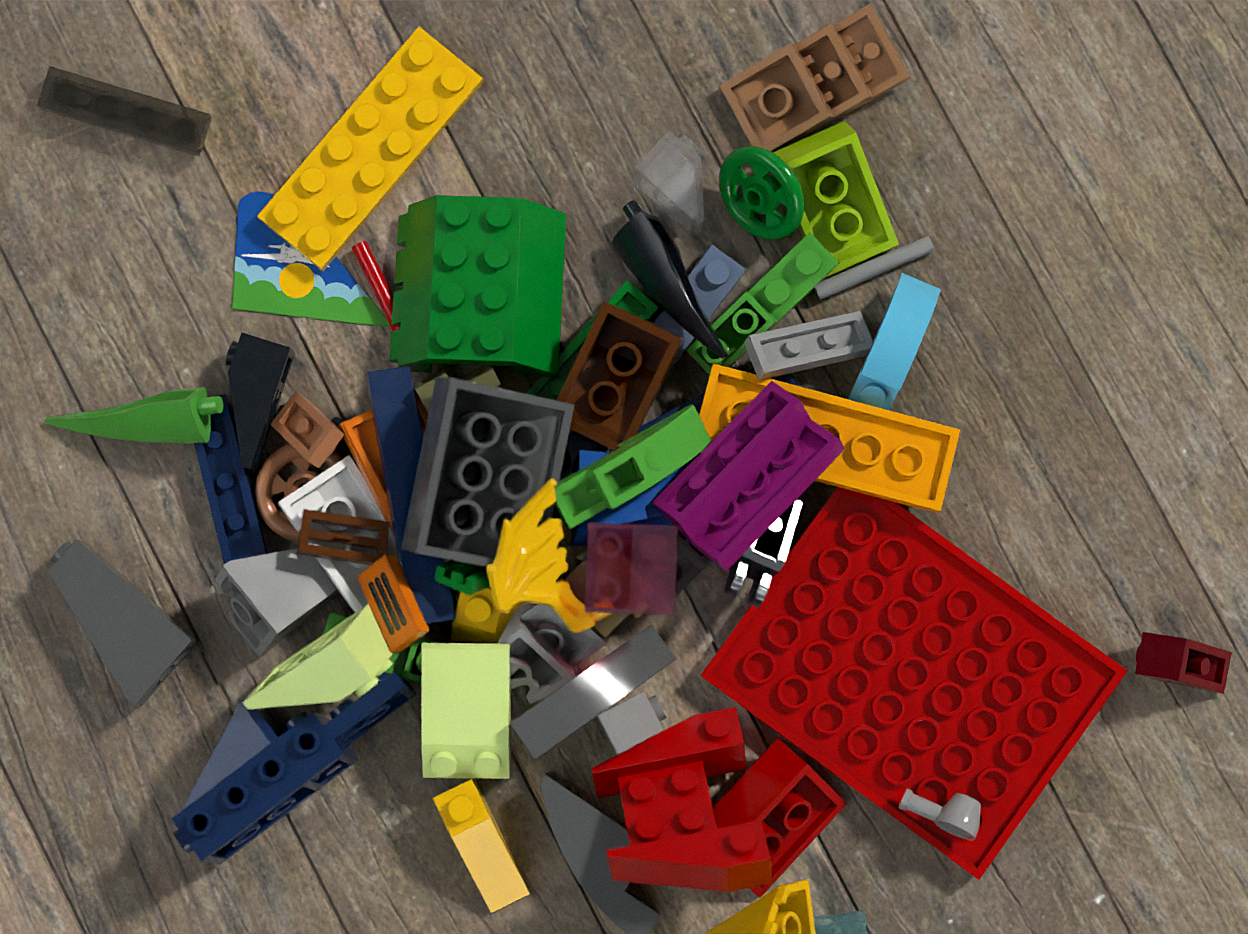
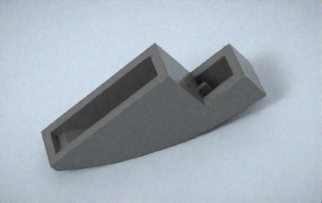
(592, 691)
(583, 838)

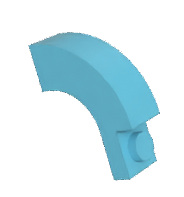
(895, 343)

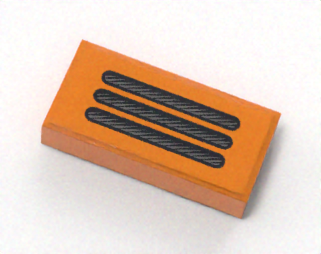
(392, 603)

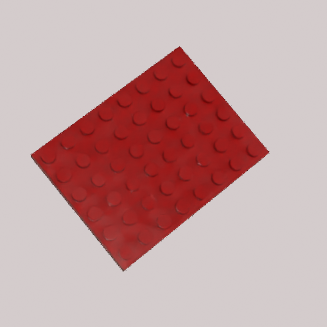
(914, 672)

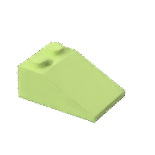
(329, 667)
(466, 710)

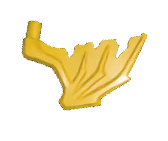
(531, 563)

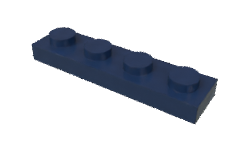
(229, 489)

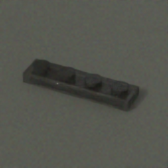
(124, 111)

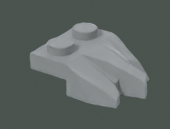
(545, 649)

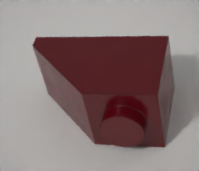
(1182, 662)

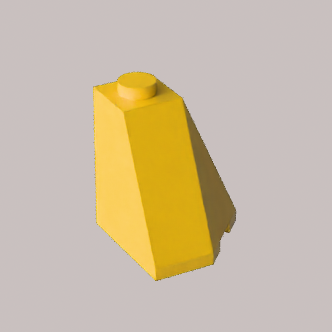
(780, 911)

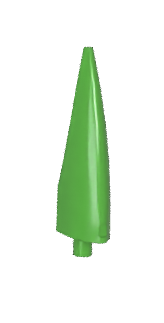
(164, 418)

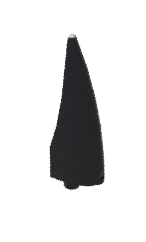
(659, 268)

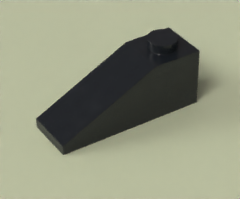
(256, 385)

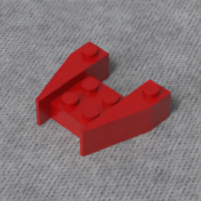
(672, 810)

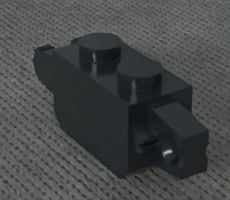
(764, 556)

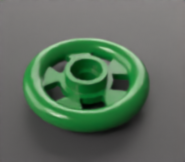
(761, 192)

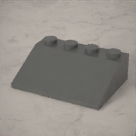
(480, 465)

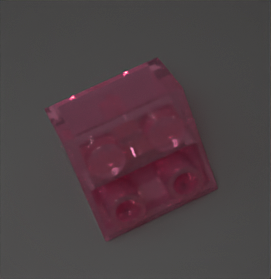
(631, 569)

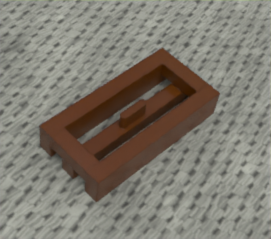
(306, 533)

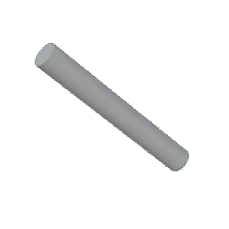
(874, 267)

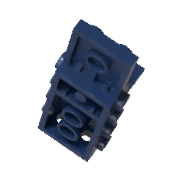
(266, 773)

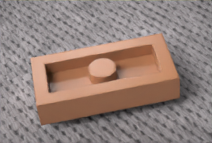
(307, 429)

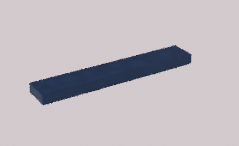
(399, 449)

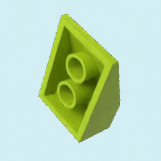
(840, 195)

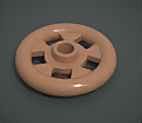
(270, 483)

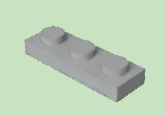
(808, 345)

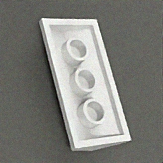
(341, 492)

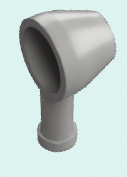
(958, 816)

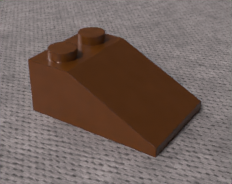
(618, 375)

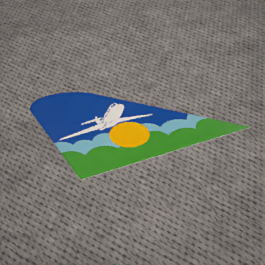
(281, 281)

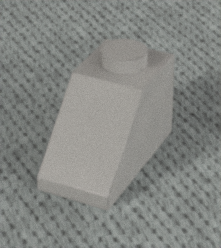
(632, 721)

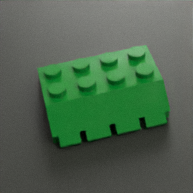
(479, 284)

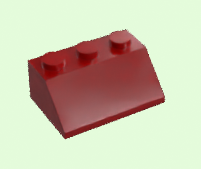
(788, 801)

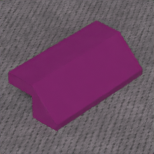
(748, 476)

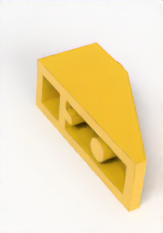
(481, 845)

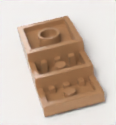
(815, 80)

